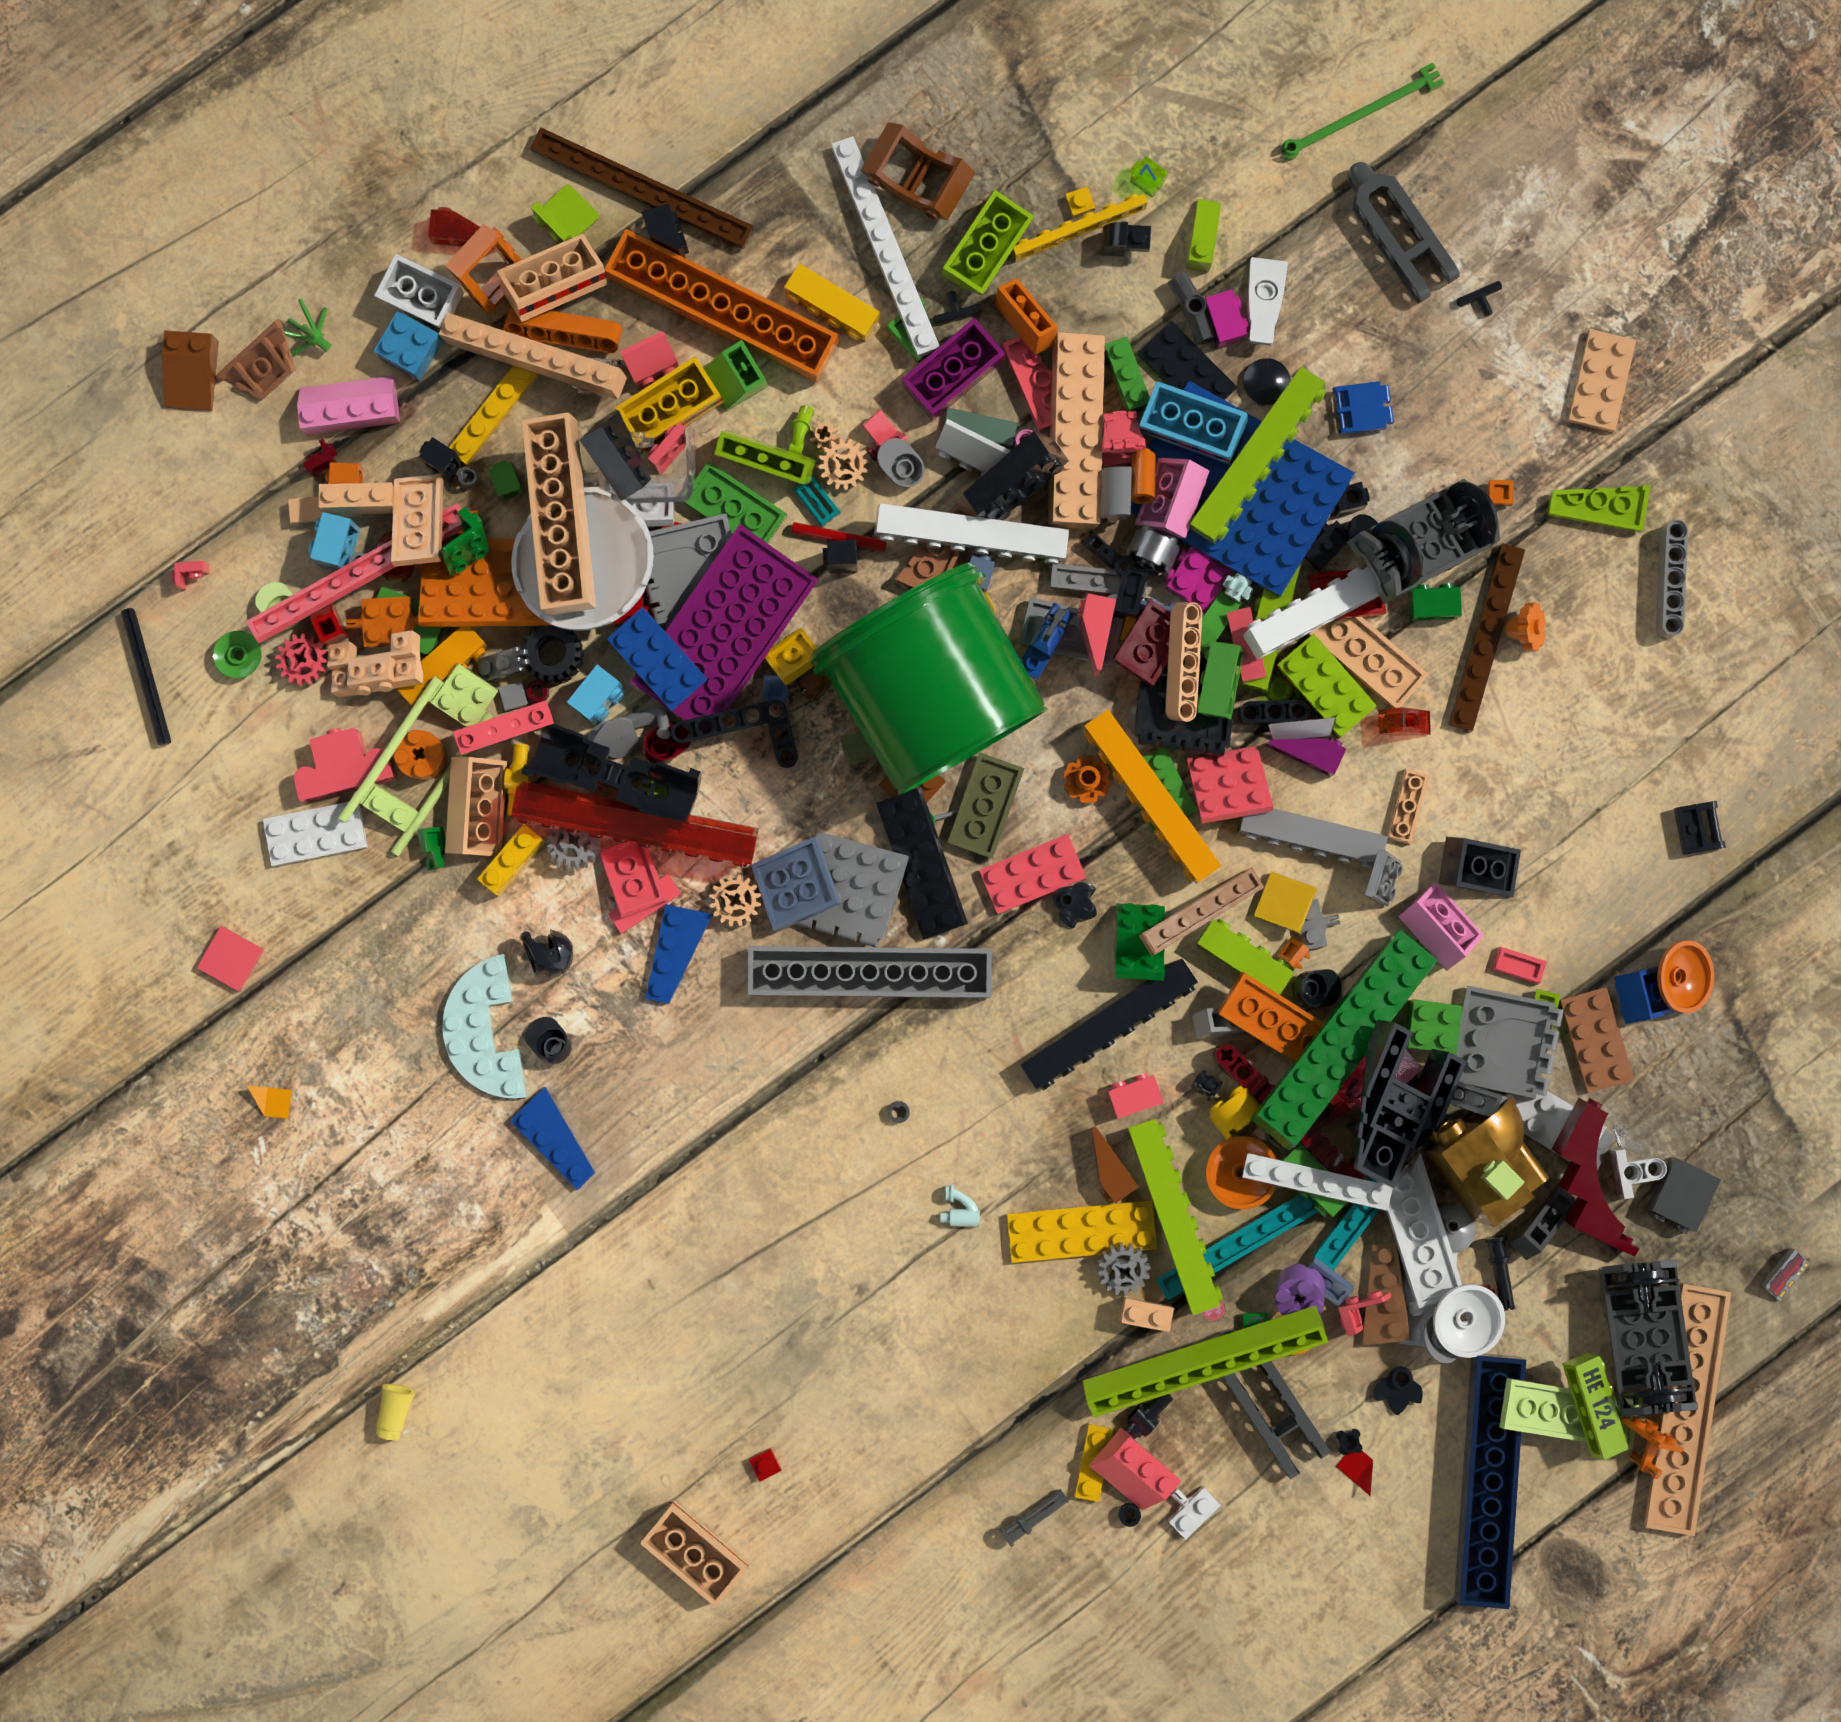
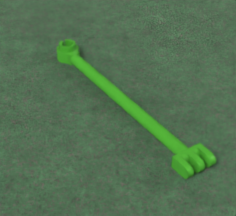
(1425, 80)

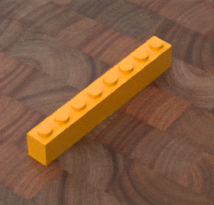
(1151, 796)

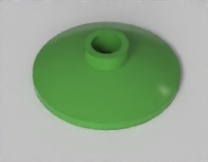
(226, 650)

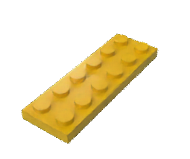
(1080, 1230)

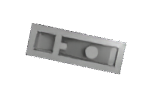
(1212, 1025)

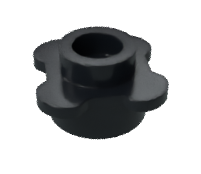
(1344, 1447)

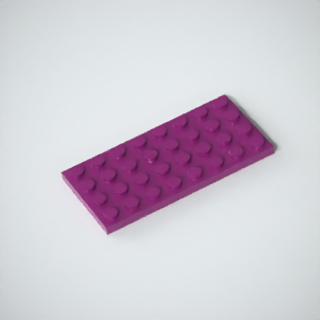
(734, 620)

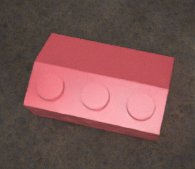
(1135, 1471)

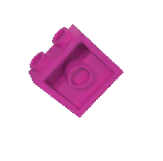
(1196, 578)

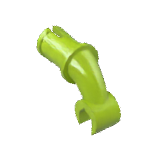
(800, 427)

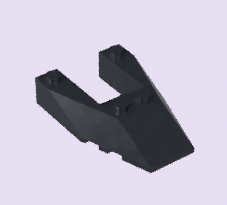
(1393, 1115)

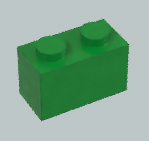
(1435, 603)

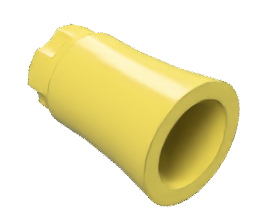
(393, 1410)

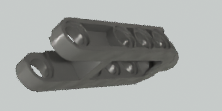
(1364, 182)
(1272, 1435)

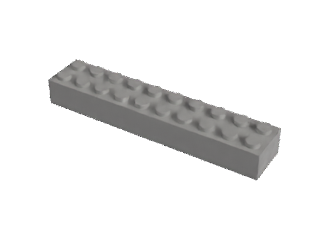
(869, 972)

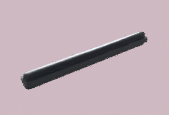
(146, 676)

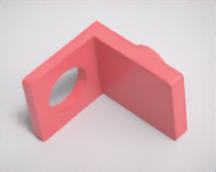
(881, 428)

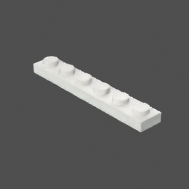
(1317, 1182)

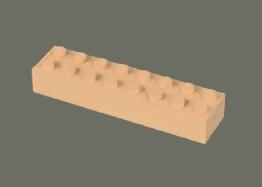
(1077, 429)
(558, 514)

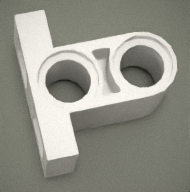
(1640, 1171)

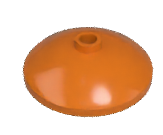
(1685, 976)
(1222, 1177)

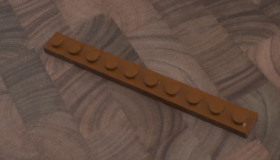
(641, 187)

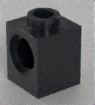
(1362, 495)

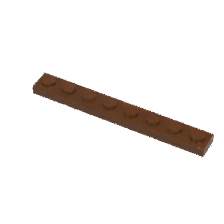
(1486, 637)

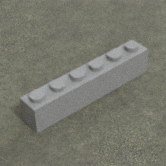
(1314, 835)

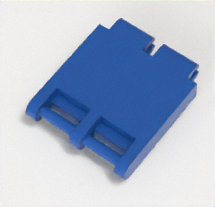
(1363, 407)

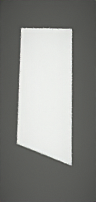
(1302, 729)

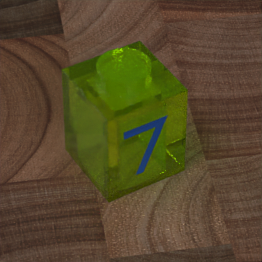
(1148, 176)

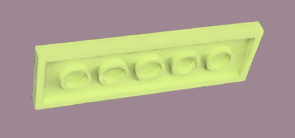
(1546, 1411)

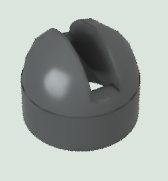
(463, 474)

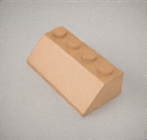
(475, 806)

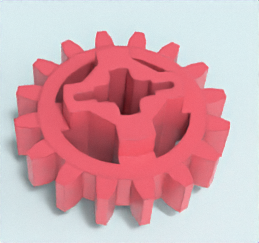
(297, 667)

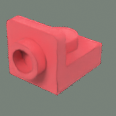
(191, 569)

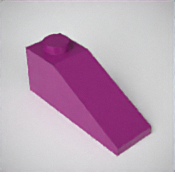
(1315, 753)

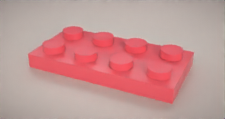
(1032, 874)

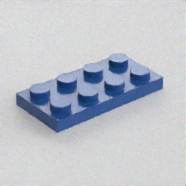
(657, 659)

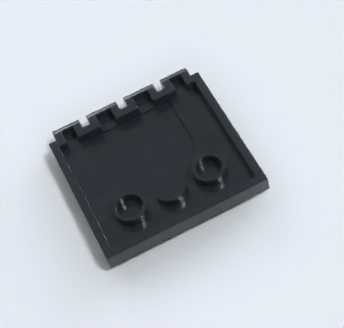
(1153, 723)

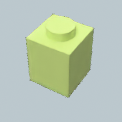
(1501, 1178)

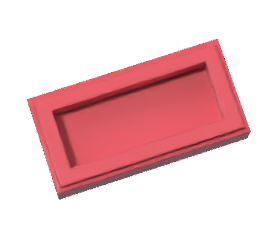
(1519, 965)

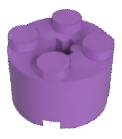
(1299, 1289)

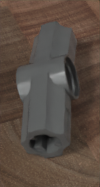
(1198, 321)

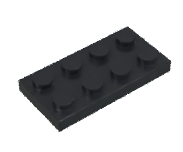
(1180, 360)

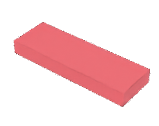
(1251, 667)
(671, 892)

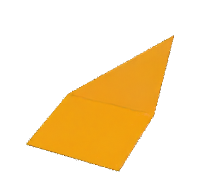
(272, 1101)

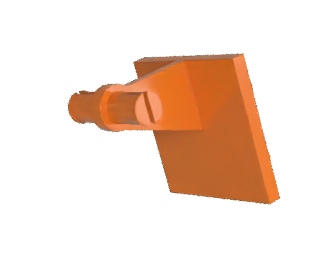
(1655, 1441)

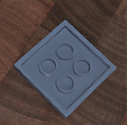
(795, 884)

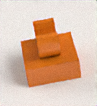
(1293, 952)

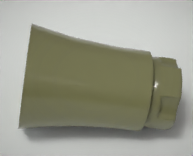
(855, 749)

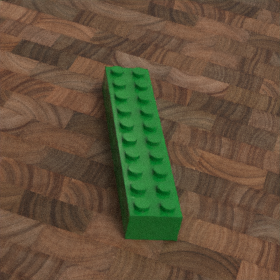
(1343, 1040)

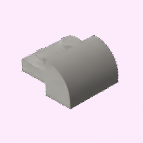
(1115, 493)

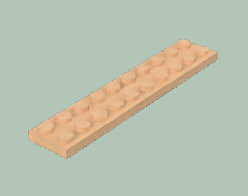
(1677, 1492)

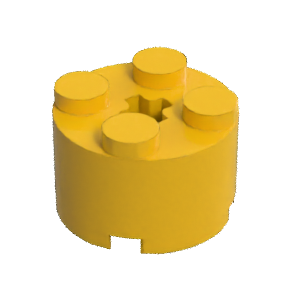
(1235, 1113)

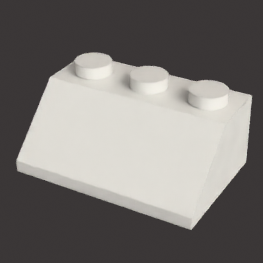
(419, 291)
(968, 448)

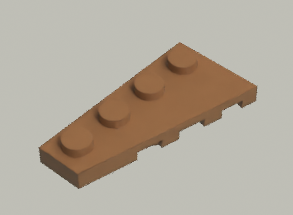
(1390, 1319)

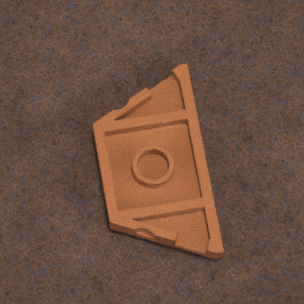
(262, 363)

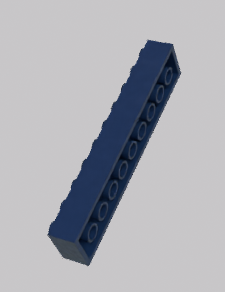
(1488, 1487)

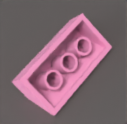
(348, 405)

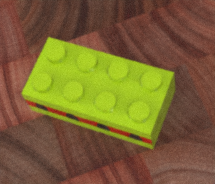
(1325, 686)

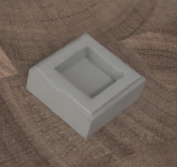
(513, 696)

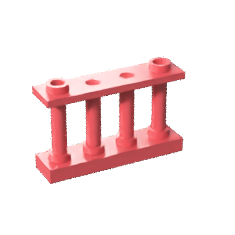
(503, 727)

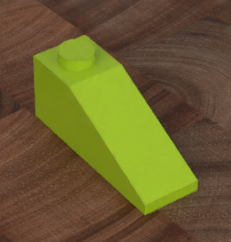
(1203, 235)

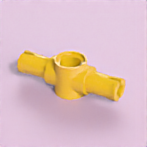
(513, 774)

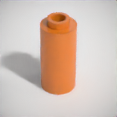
(1143, 476)

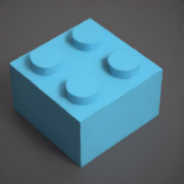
(334, 541)
(596, 695)

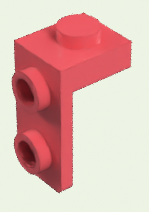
(1349, 1312)

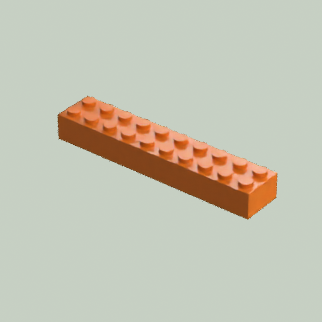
(721, 305)

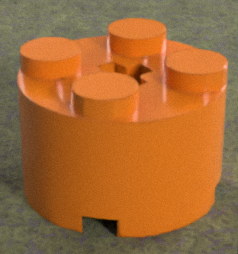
(418, 768)

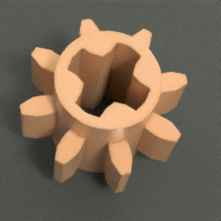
(820, 429)

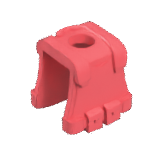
(1120, 438)

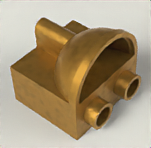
(1467, 1146)

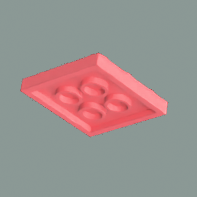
(1229, 784)

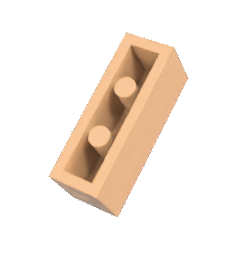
(356, 498)

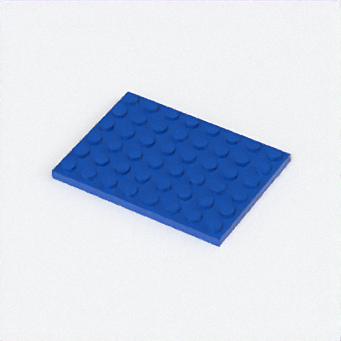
(1280, 518)

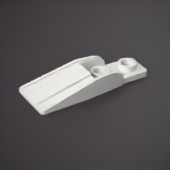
(1265, 298)

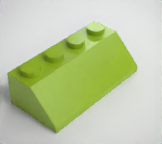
(987, 244)

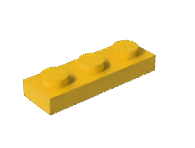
(1089, 1481)

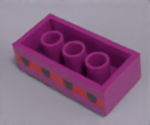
(953, 369)

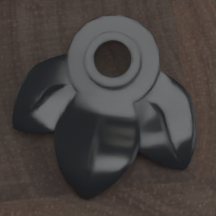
(1078, 905)
(1398, 1393)

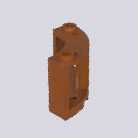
(951, 191)

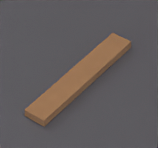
(1201, 911)

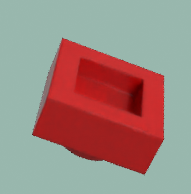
(765, 1464)

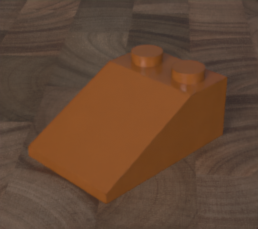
(189, 369)

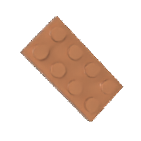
(1596, 1040)

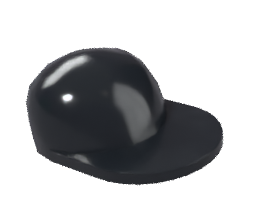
(1317, 988)
(548, 1040)

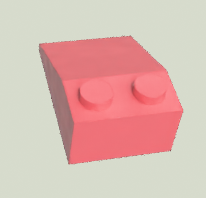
(1095, 625)

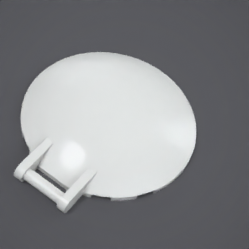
(619, 559)

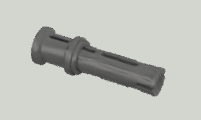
(1021, 1521)

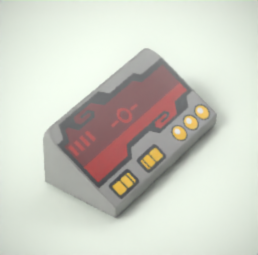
(1784, 1274)

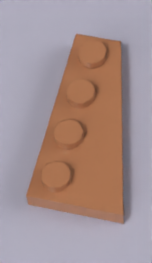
(931, 561)

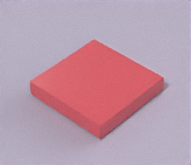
(230, 958)

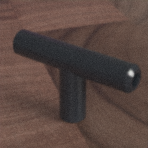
(1480, 296)
(956, 312)

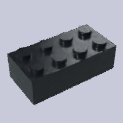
(1016, 477)

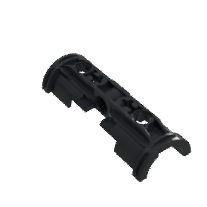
(559, 742)

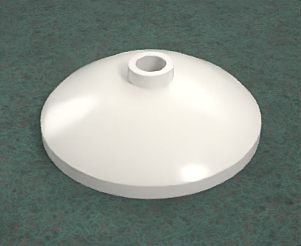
(1478, 1330)

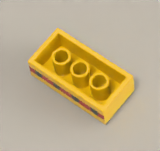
(673, 399)

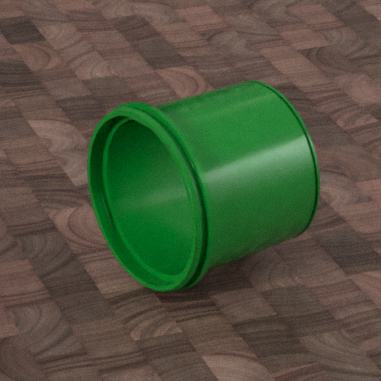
(930, 678)

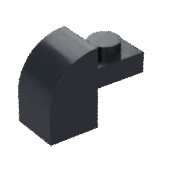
(1121, 237)

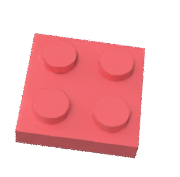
(663, 455)

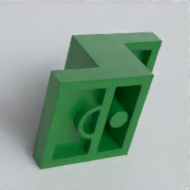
(1130, 953)

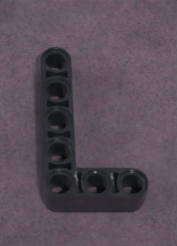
(741, 723)

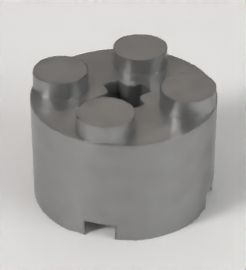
(1152, 551)

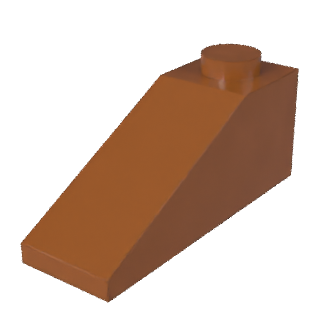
(1111, 1172)

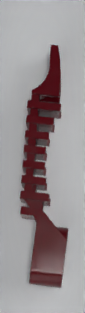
(1259, 1087)

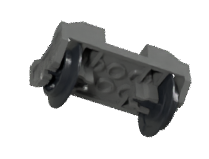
(1428, 538)
(1648, 1338)

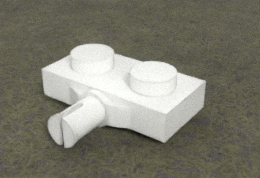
(1192, 1510)

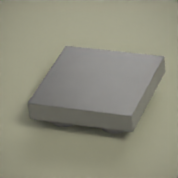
(1383, 878)

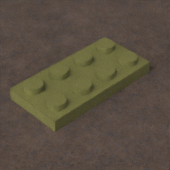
(985, 805)

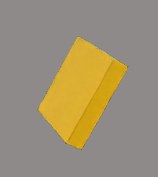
(791, 656)
(1285, 902)

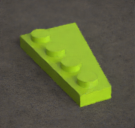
(1608, 507)

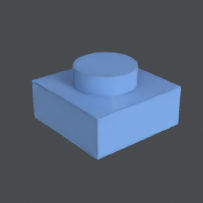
(774, 689)

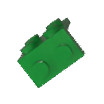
(468, 546)

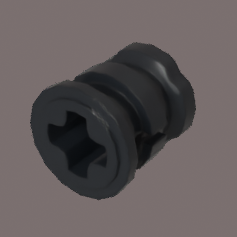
(1206, 1085)

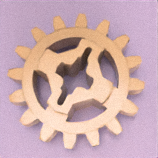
(836, 470)
(729, 910)

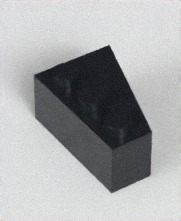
(616, 455)

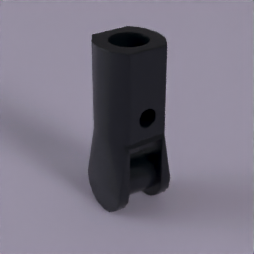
(1105, 552)

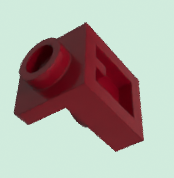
(321, 461)

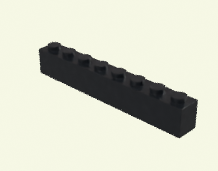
(1108, 1024)

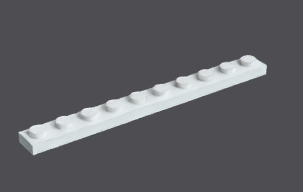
(885, 248)

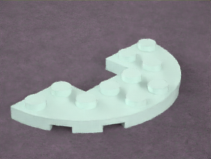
(470, 1032)

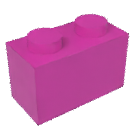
(1226, 318)

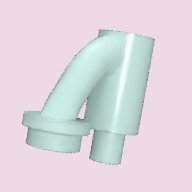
(961, 1217)

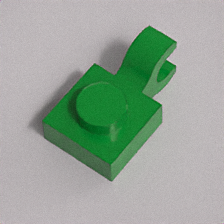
(432, 842)

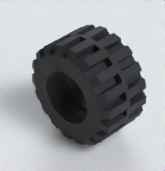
(562, 670)

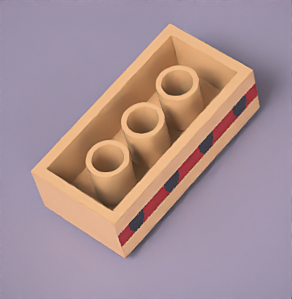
(552, 277)
(694, 1553)

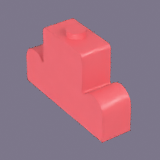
(339, 765)

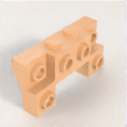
(375, 672)

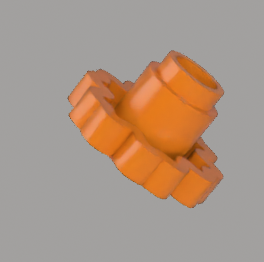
(1528, 627)
(1086, 779)

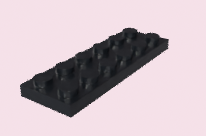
(927, 871)

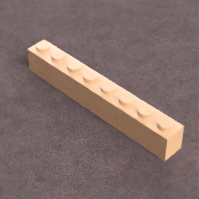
(533, 356)

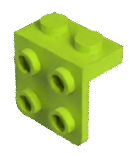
(565, 214)

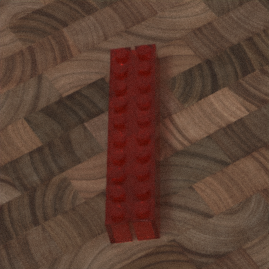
(624, 822)

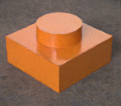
(1501, 492)

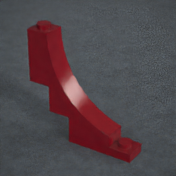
(1579, 1144)

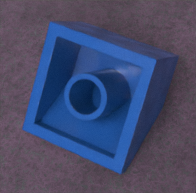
(1640, 996)

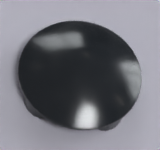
(1266, 381)

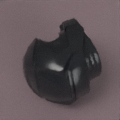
(549, 961)

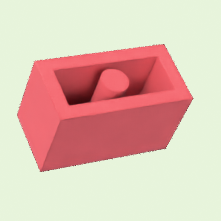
(1134, 1096)

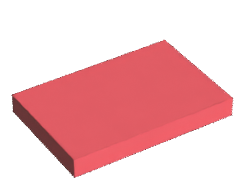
(632, 878)

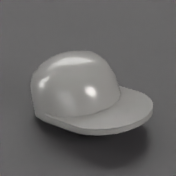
(900, 462)

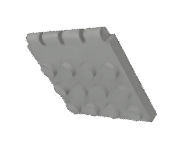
(681, 560)
(866, 886)
(1507, 1041)

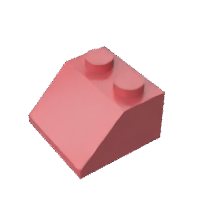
(649, 359)

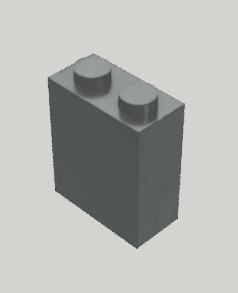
(1683, 1195)

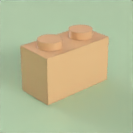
(1146, 1314)

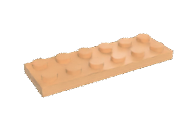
(1372, 659)

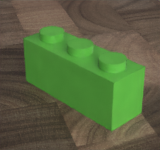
(1126, 375)
(1220, 680)
(1324, 1205)

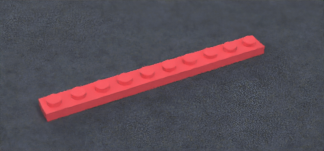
(336, 585)

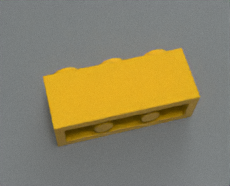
(511, 860)

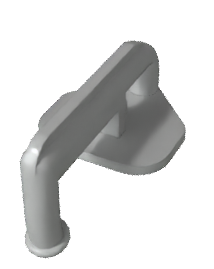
(621, 734)

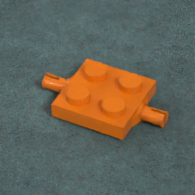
(382, 618)

